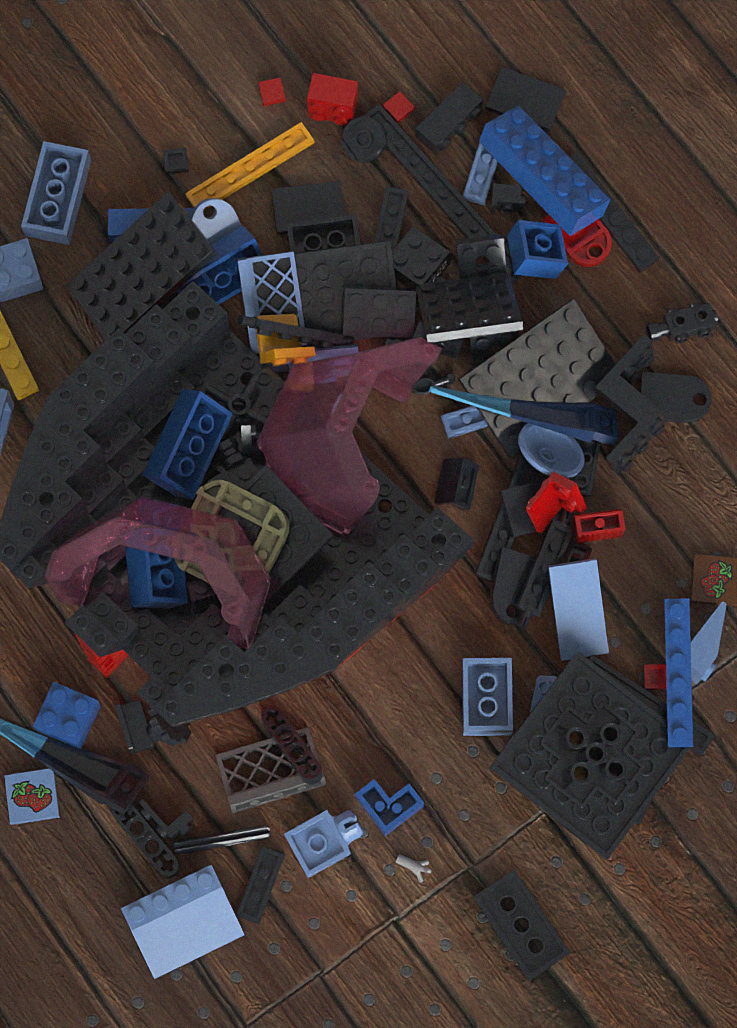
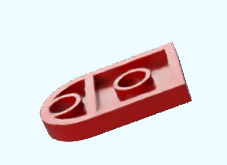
(580, 243)

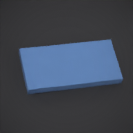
(578, 608)

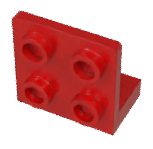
(552, 496)

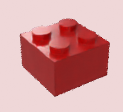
(332, 99)

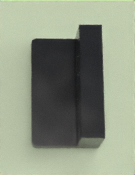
(457, 483)
(134, 726)

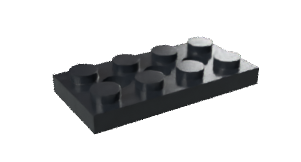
(517, 942)

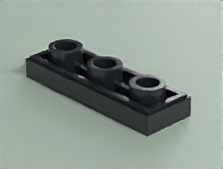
(586, 476)

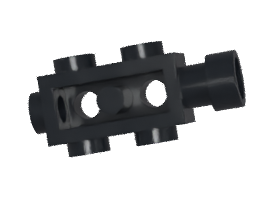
(691, 324)

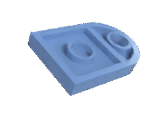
(220, 224)

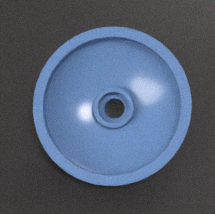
(550, 451)

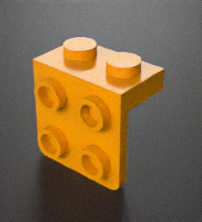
(280, 350)

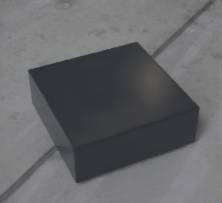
(176, 161)

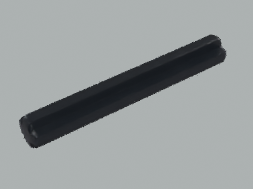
(221, 839)

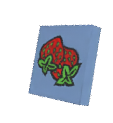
(32, 796)

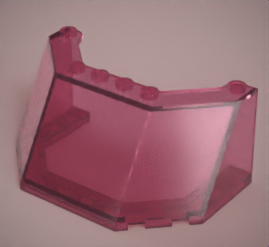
(312, 424)
(175, 532)

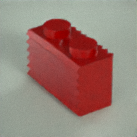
(598, 526)

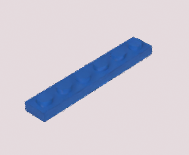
(678, 672)

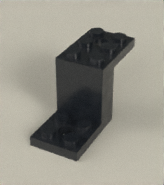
(467, 252)
(631, 405)

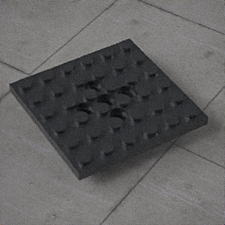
(542, 759)

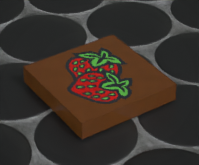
(714, 580)

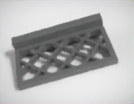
(270, 790)

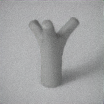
(414, 866)

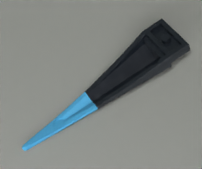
(98, 776)

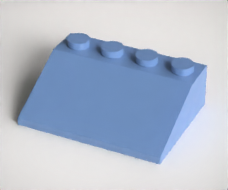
(182, 921)

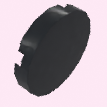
(364, 139)

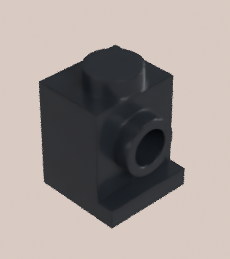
(507, 198)

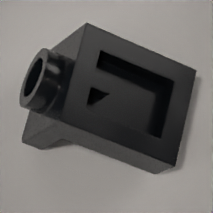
(248, 437)

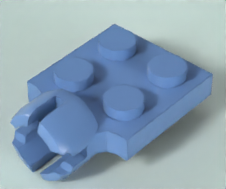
(323, 840)

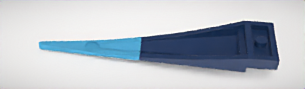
(576, 420)

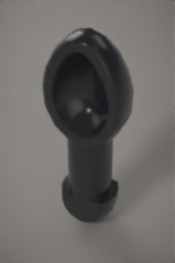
(423, 384)

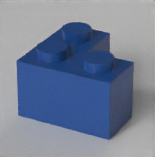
(385, 811)

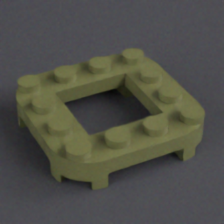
(240, 501)

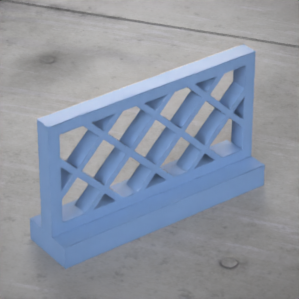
(250, 294)

